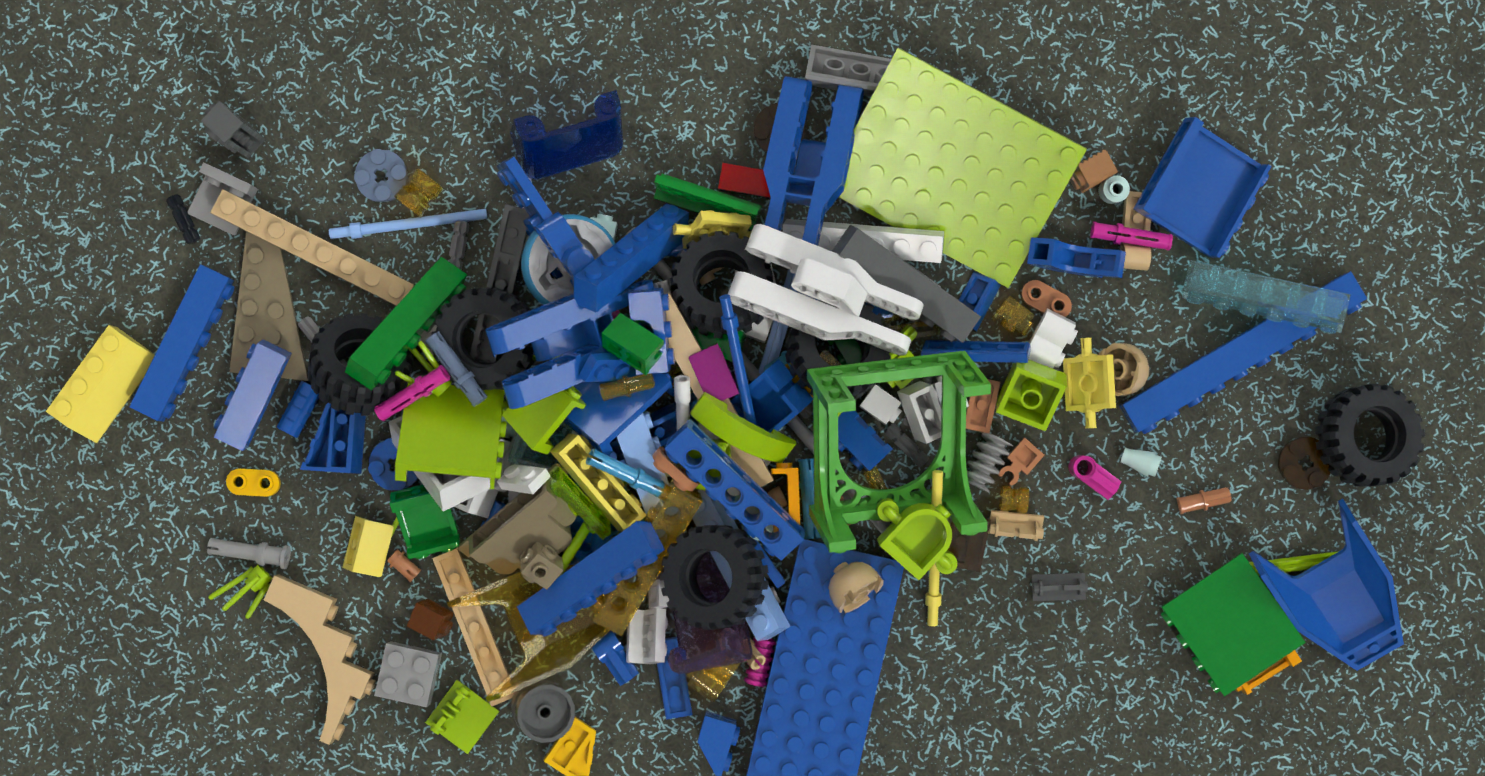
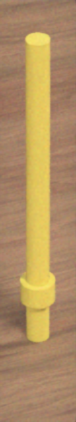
(933, 597)

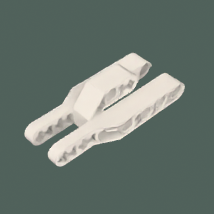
(828, 279)

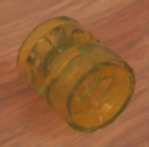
(418, 192)

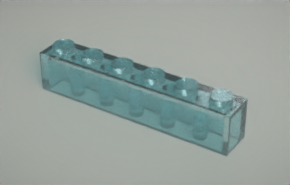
(1266, 297)

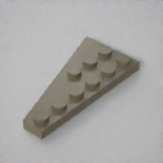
(266, 308)

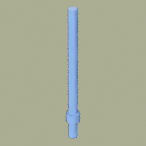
(357, 230)

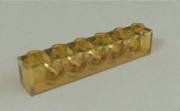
(619, 616)

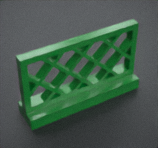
(699, 198)

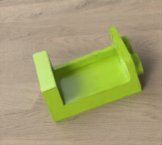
(540, 419)

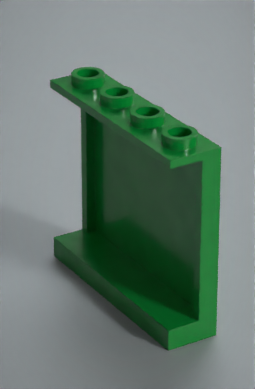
(1232, 625)

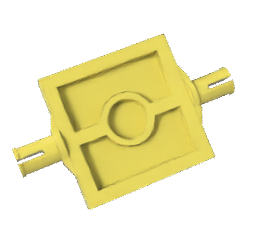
(711, 221)
(1089, 383)

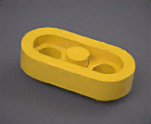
(253, 482)

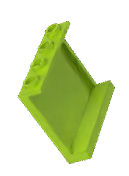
(452, 435)

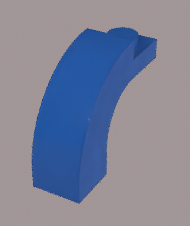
(1074, 259)

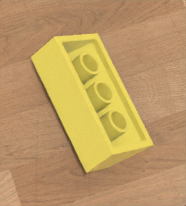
(102, 384)

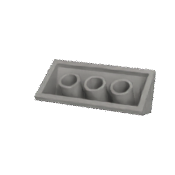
(837, 67)

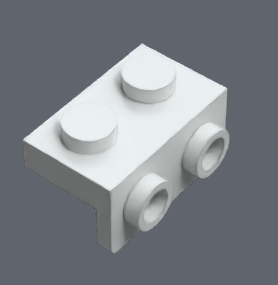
(647, 637)

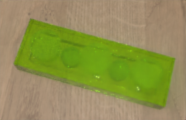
(579, 503)

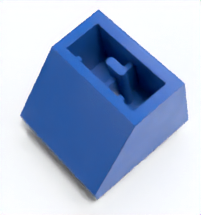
(715, 740)

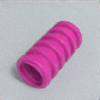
(758, 676)

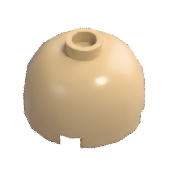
(1130, 368)
(852, 585)

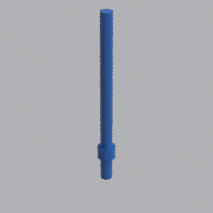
(730, 324)

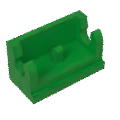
(632, 343)

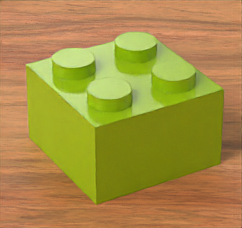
(1031, 393)

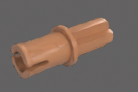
(1203, 500)

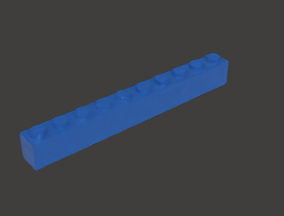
(1224, 363)

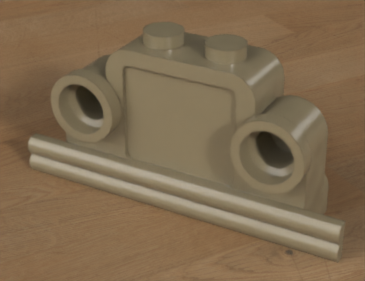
(518, 526)

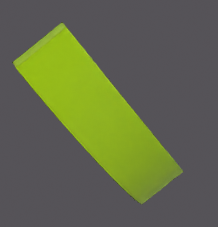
(739, 432)

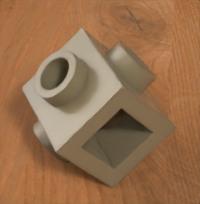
(541, 565)

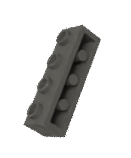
(231, 130)

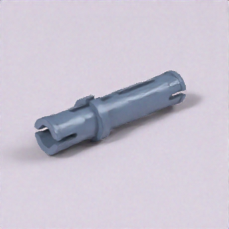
(459, 373)

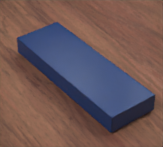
(673, 686)

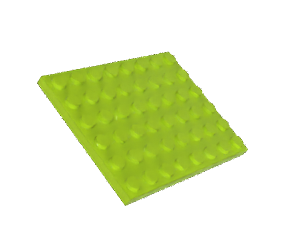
(957, 164)

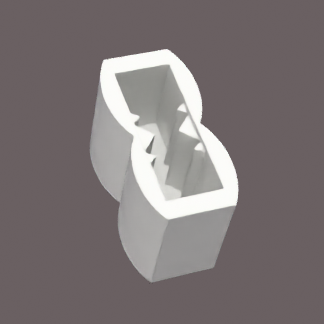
(1050, 339)

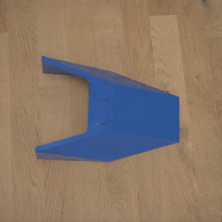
(1343, 601)

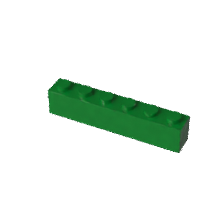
(405, 324)

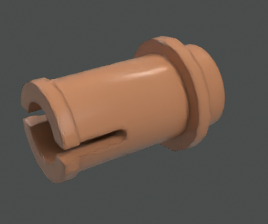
(403, 565)

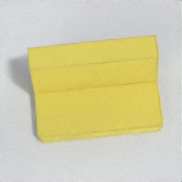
(368, 547)

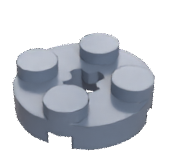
(366, 178)

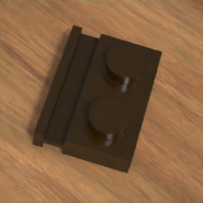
(968, 548)

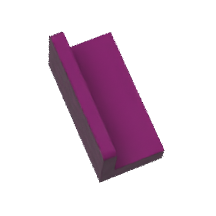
(713, 372)

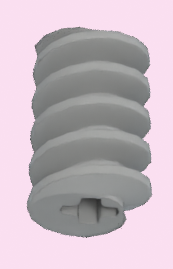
(986, 461)

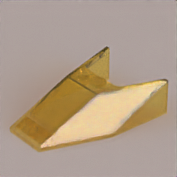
(541, 654)

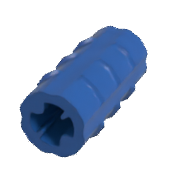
(298, 410)

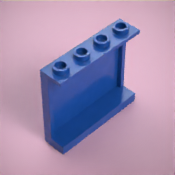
(1202, 189)
(605, 420)

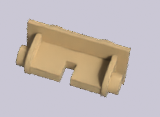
(1016, 524)

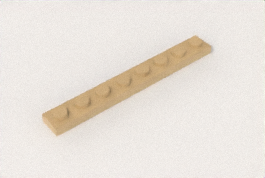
(311, 248)

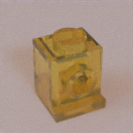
(1014, 316)

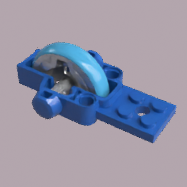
(555, 242)

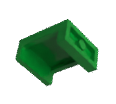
(424, 523)

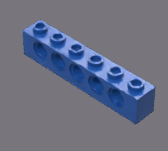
(751, 494)

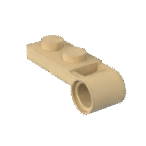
(1136, 256)

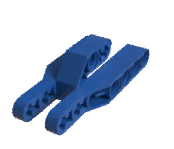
(820, 165)
(552, 332)

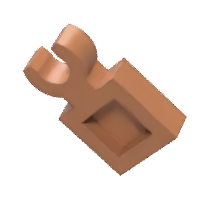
(1023, 458)

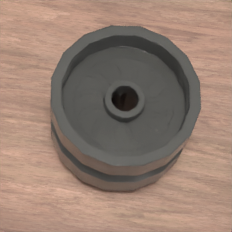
(539, 723)

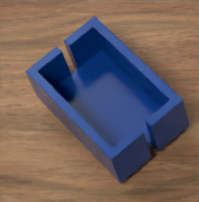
(774, 398)

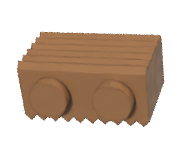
(1093, 171)

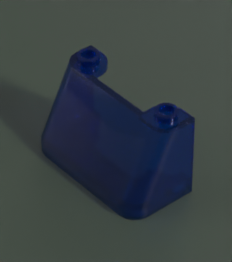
(571, 146)

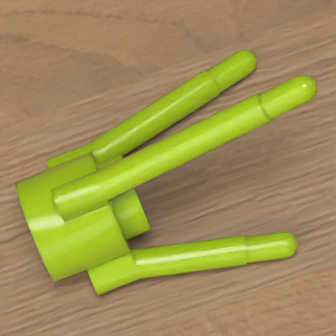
(440, 389)
(256, 580)

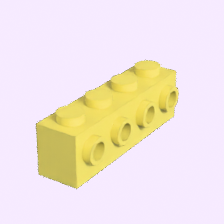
(602, 488)

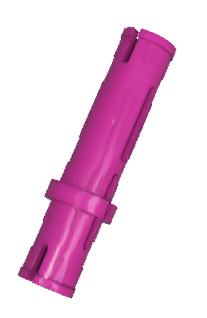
(1100, 231)
(421, 387)

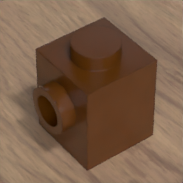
(431, 619)

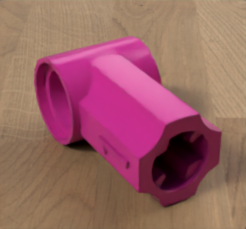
(1095, 477)

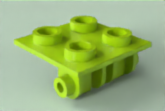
(462, 717)

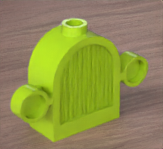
(917, 537)

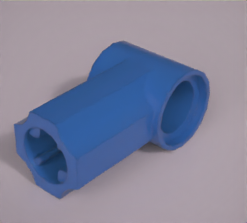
(612, 653)

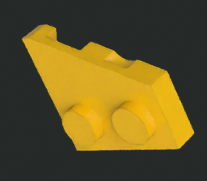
(573, 751)

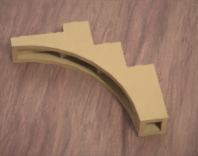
(344, 679)

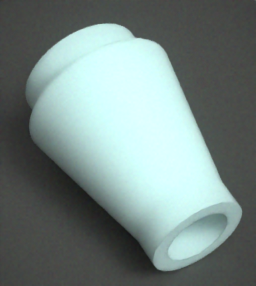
(1142, 461)

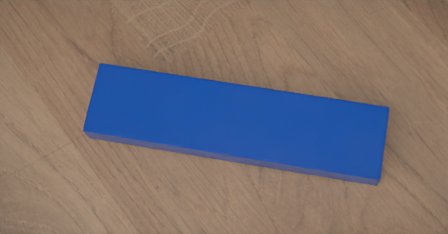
(982, 350)

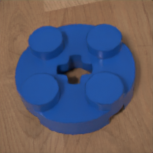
(381, 470)

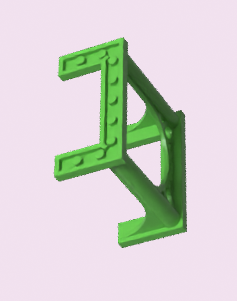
(831, 396)

